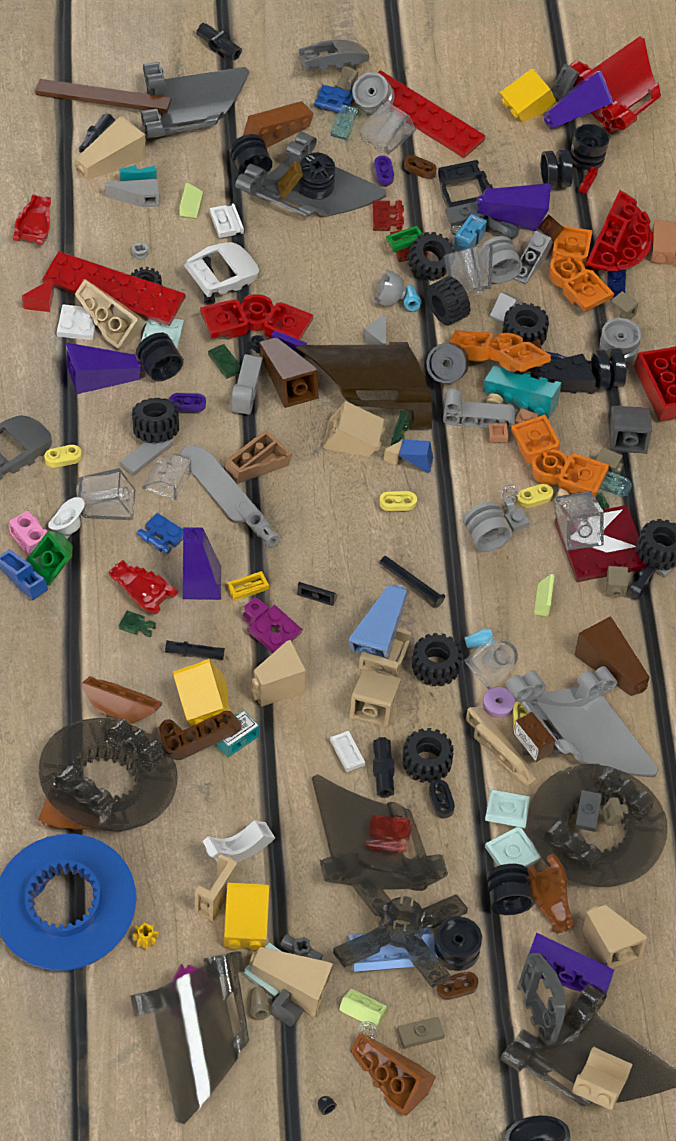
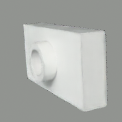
(347, 751)

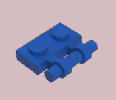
(332, 98)
(164, 529)

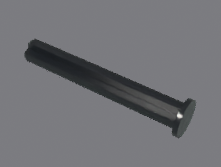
(412, 581)

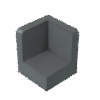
(286, 1010)

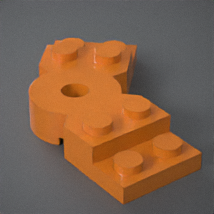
(569, 271)
(505, 348)
(550, 466)

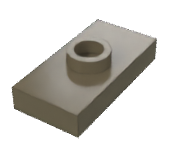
(421, 1032)

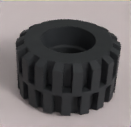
(424, 266)
(448, 300)
(527, 316)
(155, 420)
(654, 553)
(436, 646)
(431, 742)

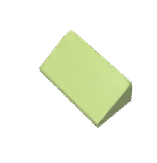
(190, 201)
(544, 596)
(362, 1007)

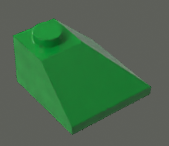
(51, 556)

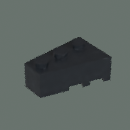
(571, 371)

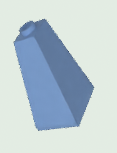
(380, 625)

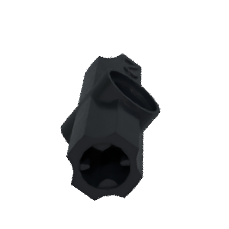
(219, 41)
(94, 132)
(383, 767)

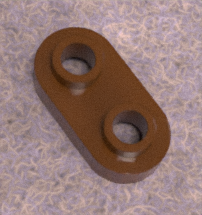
(420, 167)
(457, 986)

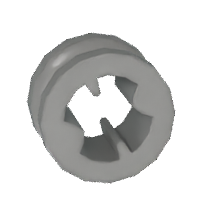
(139, 247)

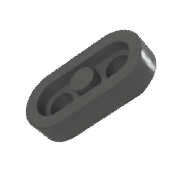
(508, 230)

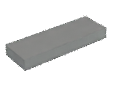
(144, 455)

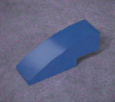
(22, 574)

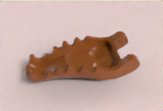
(550, 893)

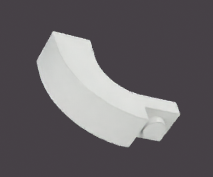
(242, 845)

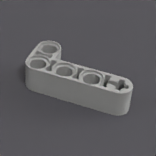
(245, 389)
(475, 414)

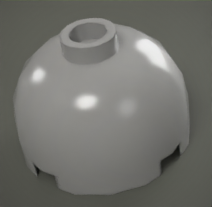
(390, 289)

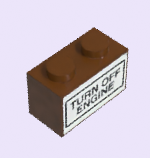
(534, 736)

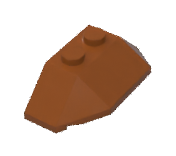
(118, 700)

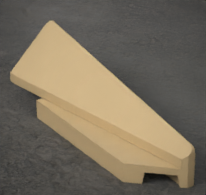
(498, 745)

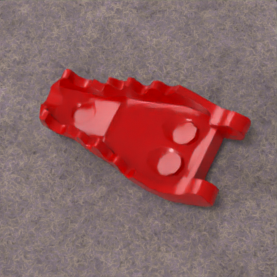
(34, 221)
(144, 587)

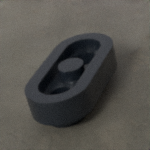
(645, 577)
(441, 800)

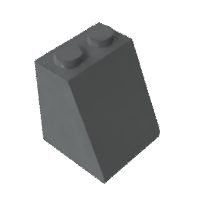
(630, 429)

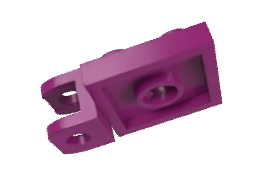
(263, 619)

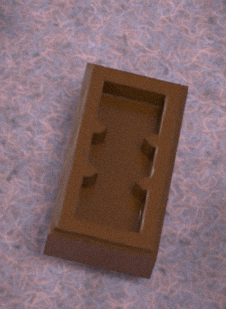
(551, 227)

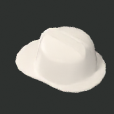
(67, 518)

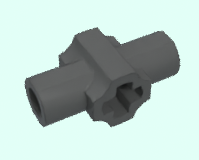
(300, 947)

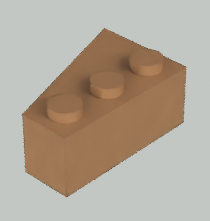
(257, 458)

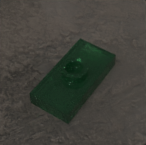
(225, 361)

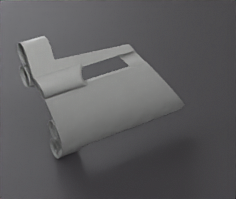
(584, 721)

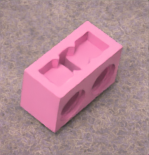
(26, 531)

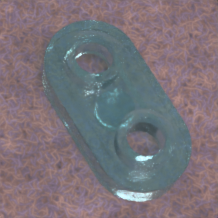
(615, 483)

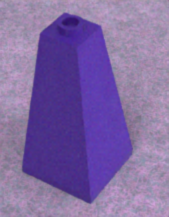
(582, 99)
(516, 204)
(100, 368)
(200, 566)

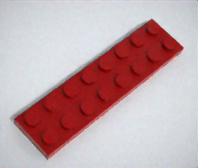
(434, 120)
(137, 294)

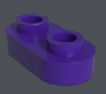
(384, 170)
(189, 402)

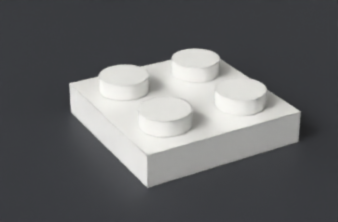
(75, 323)

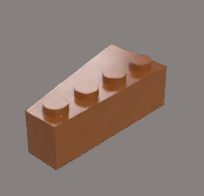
(279, 123)

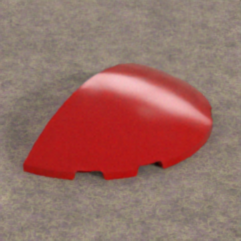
(623, 237)

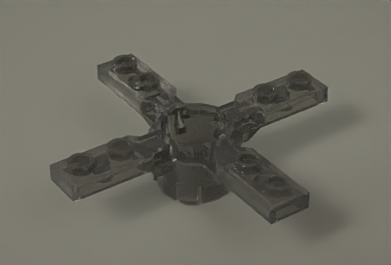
(411, 939)

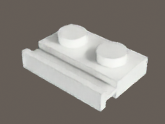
(226, 220)

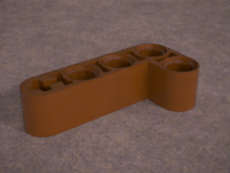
(224, 725)

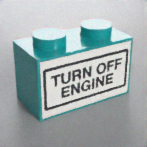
(248, 733)

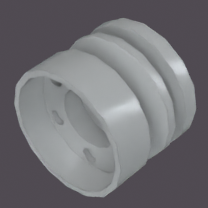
(505, 260)
(487, 526)

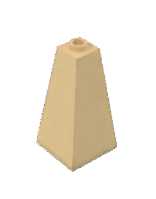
(113, 149)
(299, 975)

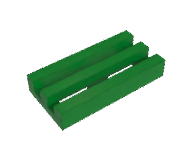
(405, 241)

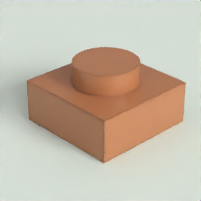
(524, 415)
(498, 432)

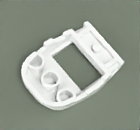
(237, 259)

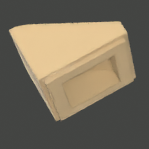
(391, 453)

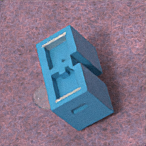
(469, 234)

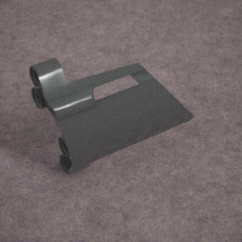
(192, 98)
(348, 193)

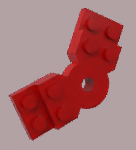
(254, 314)

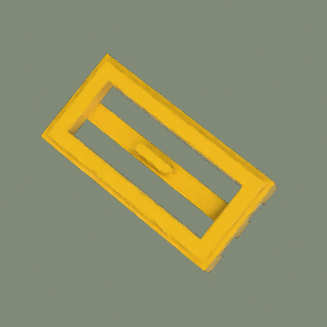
(248, 588)

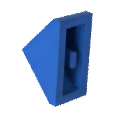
(418, 453)

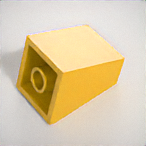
(528, 96)
(201, 691)
(246, 916)

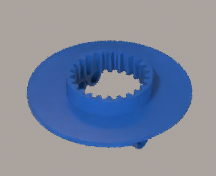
(87, 940)

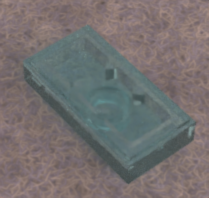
(344, 122)

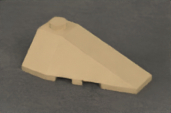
(114, 319)

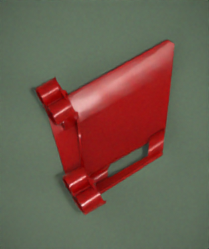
(628, 81)

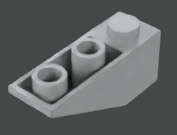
(137, 192)
(534, 256)

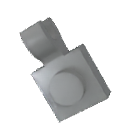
(516, 518)

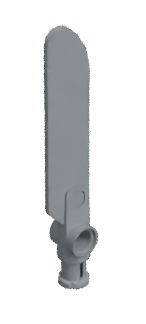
(228, 493)

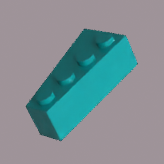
(523, 391)

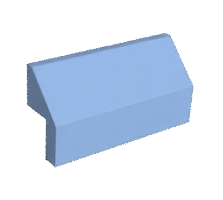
(390, 956)

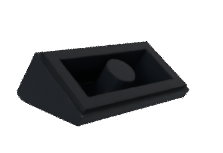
(317, 594)

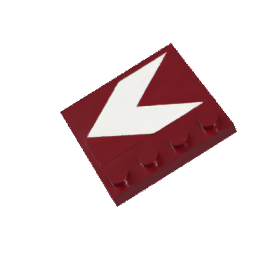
(617, 551)

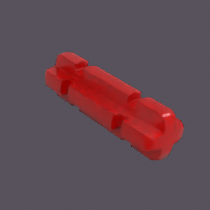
(588, 180)

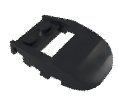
(459, 173)

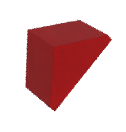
(39, 298)

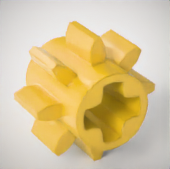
(145, 941)

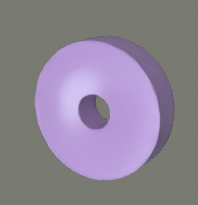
(498, 710)

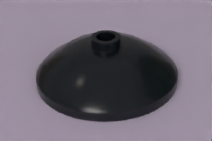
(538, 1129)

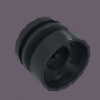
(589, 146)
(250, 150)
(318, 175)
(159, 356)
(510, 889)

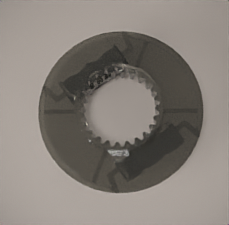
(115, 740)
(584, 862)

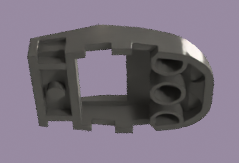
(346, 52)
(30, 436)
(549, 1020)

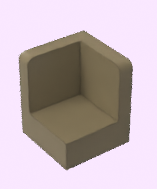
(347, 79)
(626, 304)

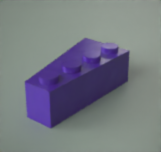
(572, 967)

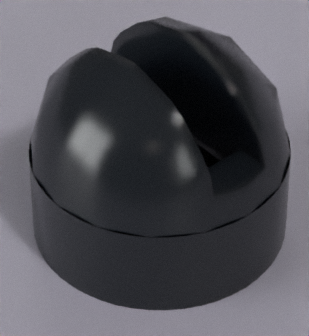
(326, 1105)

